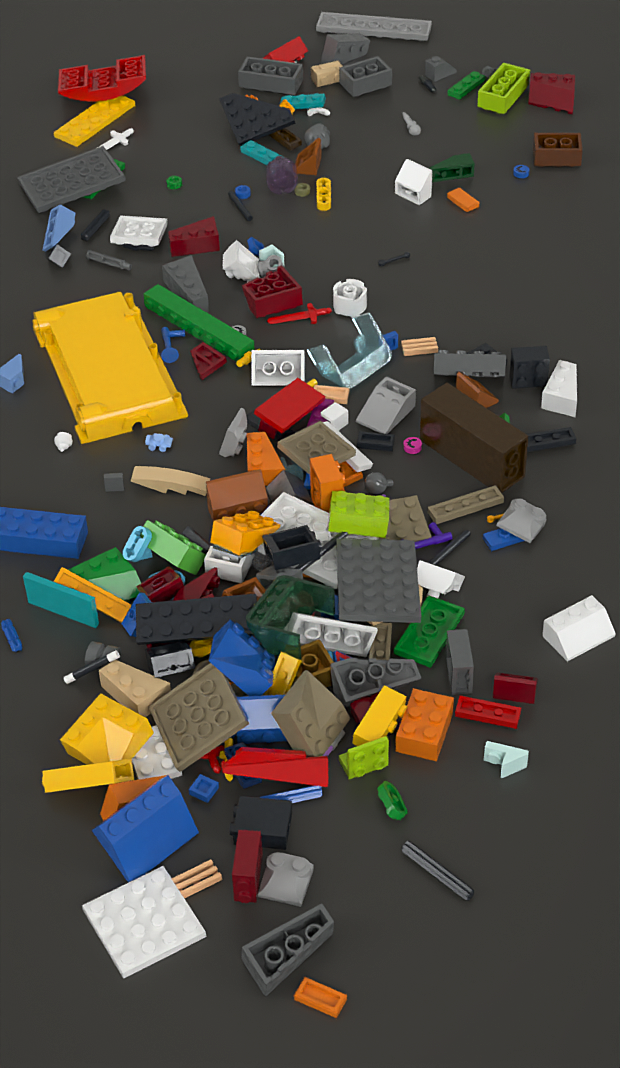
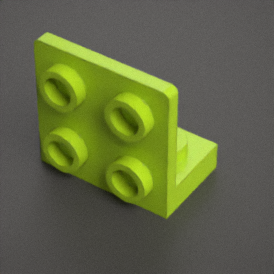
(365, 758)

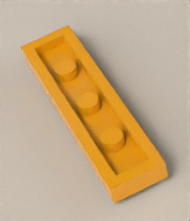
(105, 601)

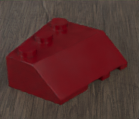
(552, 91)
(272, 293)

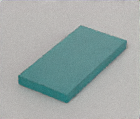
(61, 599)

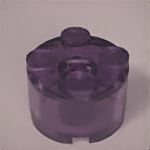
(281, 175)

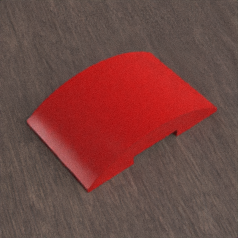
(102, 83)

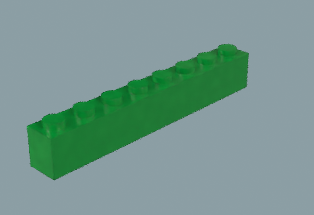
(198, 322)

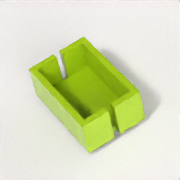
(359, 514)

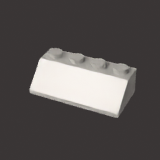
(334, 634)

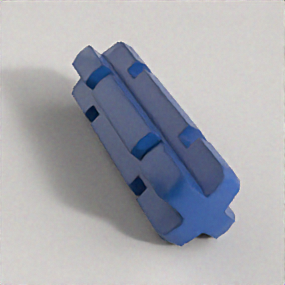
(11, 635)

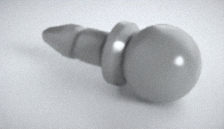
(414, 129)

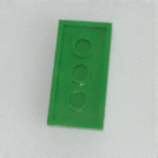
(426, 639)

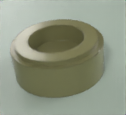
(302, 189)

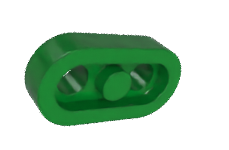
(392, 800)

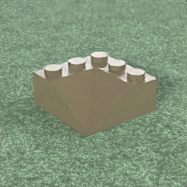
(310, 716)

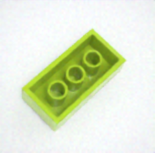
(503, 88)

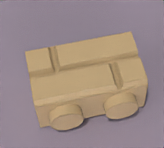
(325, 73)

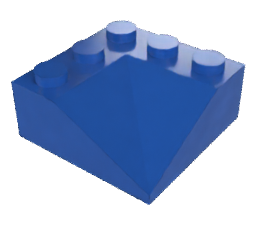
(242, 659)

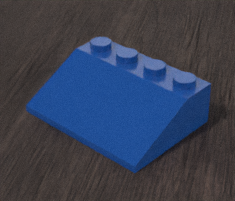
(147, 829)

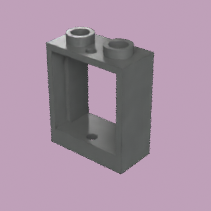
(459, 662)

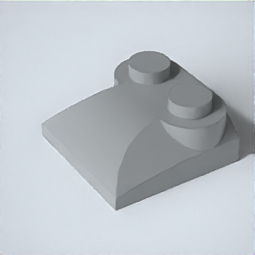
(235, 435)
(523, 520)
(286, 878)

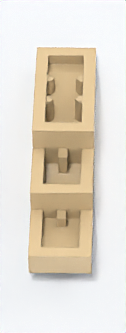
(165, 478)

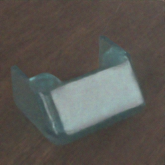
(370, 356)

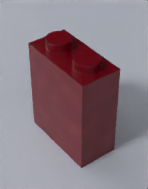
(247, 866)

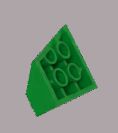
(111, 574)

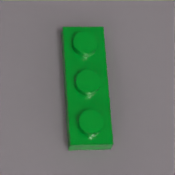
(466, 85)

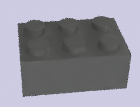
(365, 76)

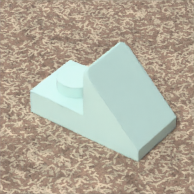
(509, 757)

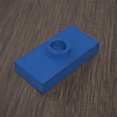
(499, 539)
(129, 621)

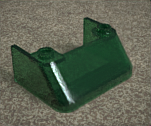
(276, 607)

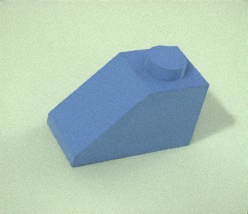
(12, 374)

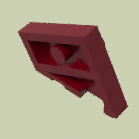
(207, 359)

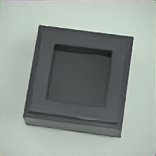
(114, 482)

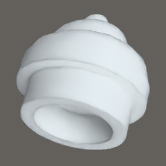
(63, 441)

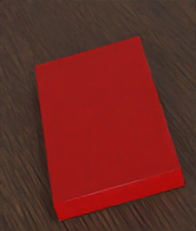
(289, 405)

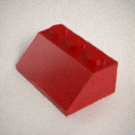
(289, 52)

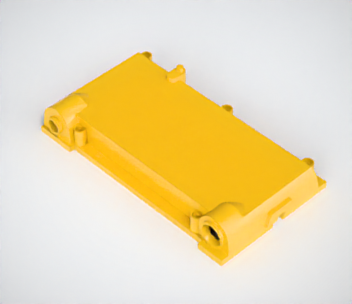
(108, 366)

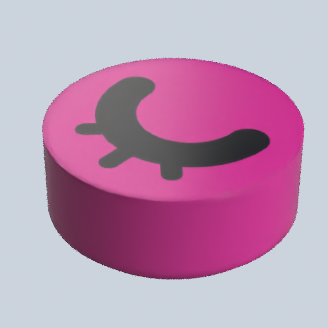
(412, 445)

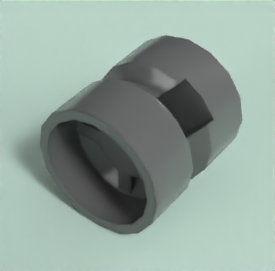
(98, 650)

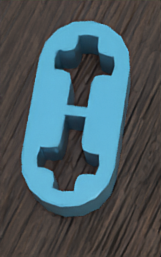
(137, 544)

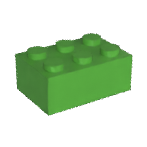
(174, 547)

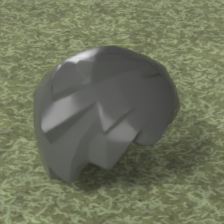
(317, 131)

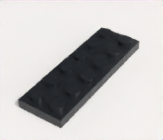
(190, 618)

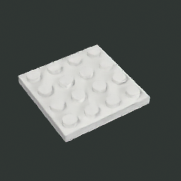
(143, 921)

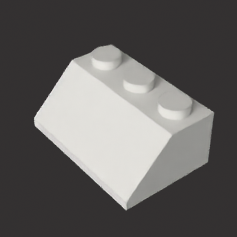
(277, 367)
(578, 628)

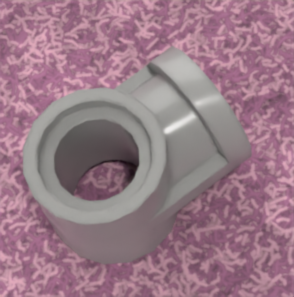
(266, 265)

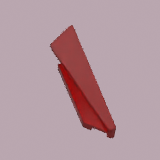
(278, 765)

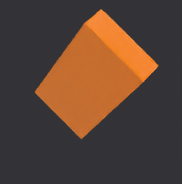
(463, 199)
(320, 997)

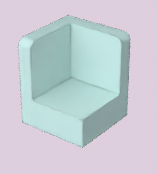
(268, 251)

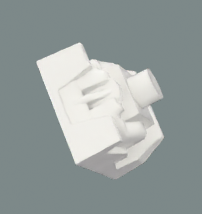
(240, 263)
(438, 579)

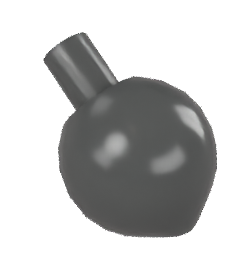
(377, 483)

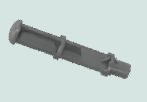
(105, 259)

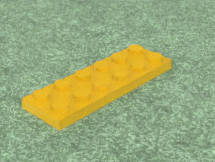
(93, 120)

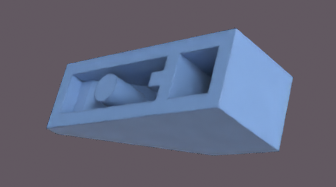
(59, 223)

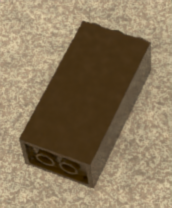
(473, 437)

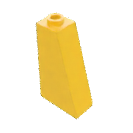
(88, 775)

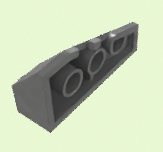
(363, 678)

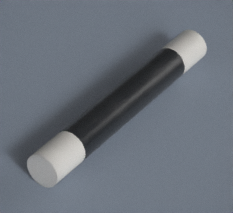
(91, 667)

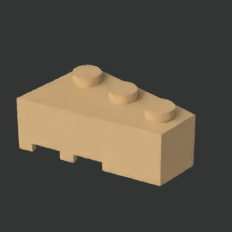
(132, 686)

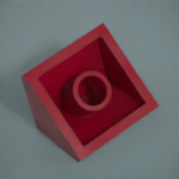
(162, 585)
(515, 687)

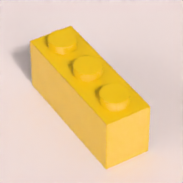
(380, 717)

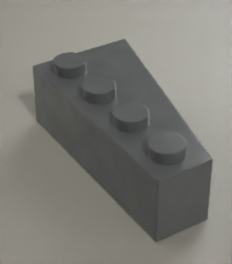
(186, 282)
(473, 364)
(286, 947)

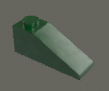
(453, 168)

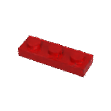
(488, 712)

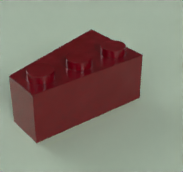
(194, 238)

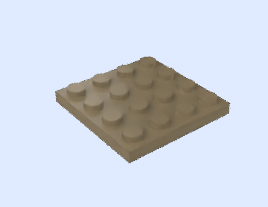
(198, 716)

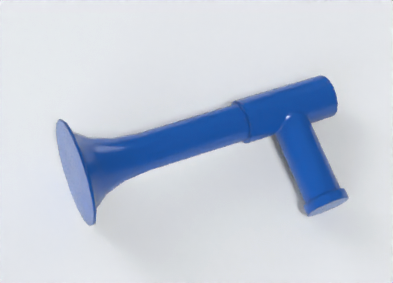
(170, 354)

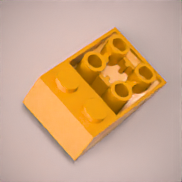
(242, 531)

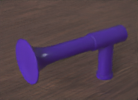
(438, 538)

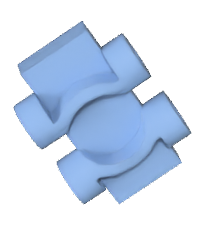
(158, 440)

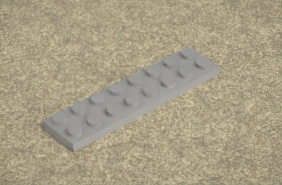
(374, 26)

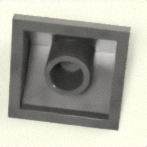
(289, 484)

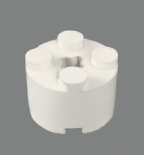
(349, 298)

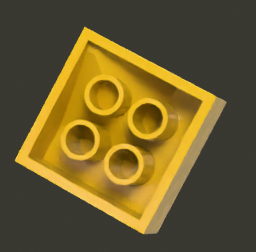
(106, 733)

